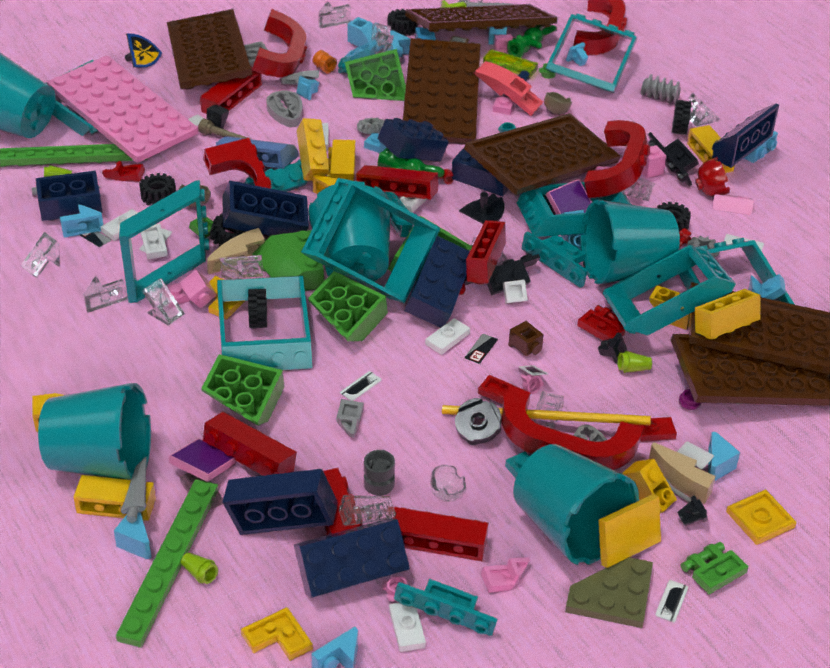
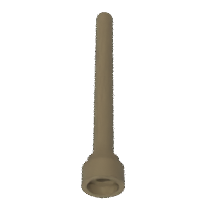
(207, 127)

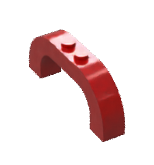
(602, 41)
(286, 63)
(629, 169)
(532, 436)

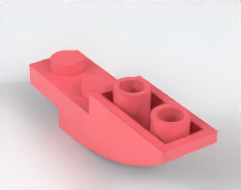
(510, 84)

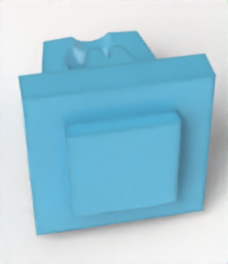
(577, 54)
(307, 87)

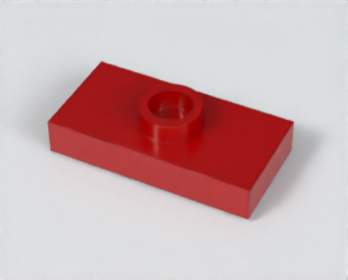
(494, 388)
(659, 429)

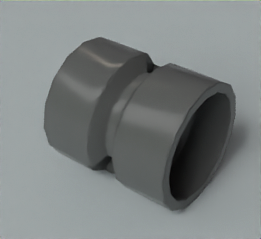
(379, 472)

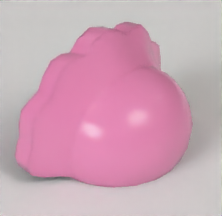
(531, 382)

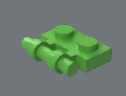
(718, 572)

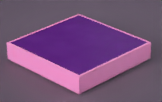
(569, 198)
(201, 460)

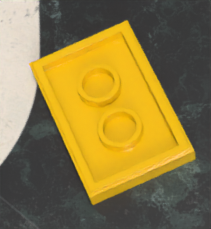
(629, 530)

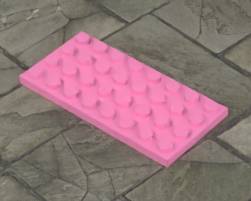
(122, 108)

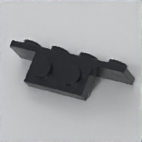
(677, 158)
(509, 271)

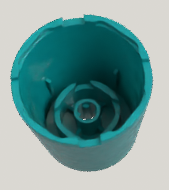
(24, 100)
(361, 236)
(625, 239)
(96, 431)
(569, 496)

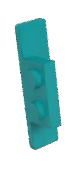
(284, 179)
(400, 225)
(558, 256)
(448, 604)

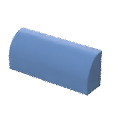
(270, 153)

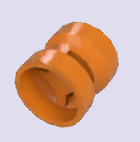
(324, 61)

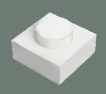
(515, 291)

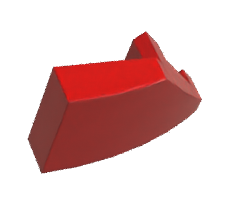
(125, 173)

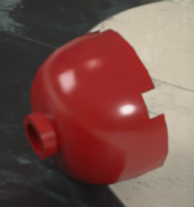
(712, 178)

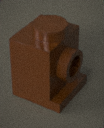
(526, 338)

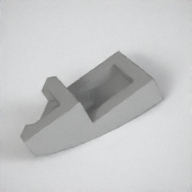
(293, 78)
(349, 416)

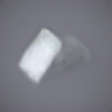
(333, 16)
(382, 35)
(701, 114)
(43, 252)
(241, 267)
(101, 296)
(163, 302)

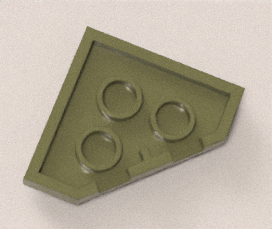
(613, 593)

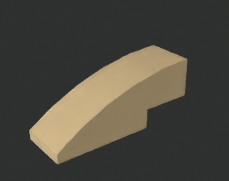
(238, 246)
(682, 472)

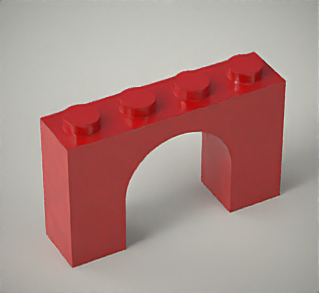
(239, 156)

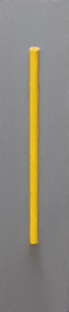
(571, 416)

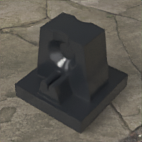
(613, 347)
(693, 512)

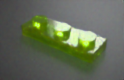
(510, 62)

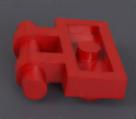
(601, 323)

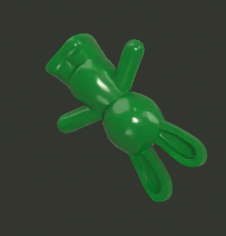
(531, 38)
(388, 159)

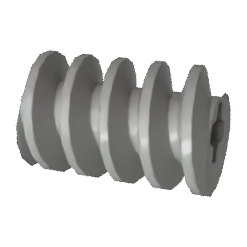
(661, 89)

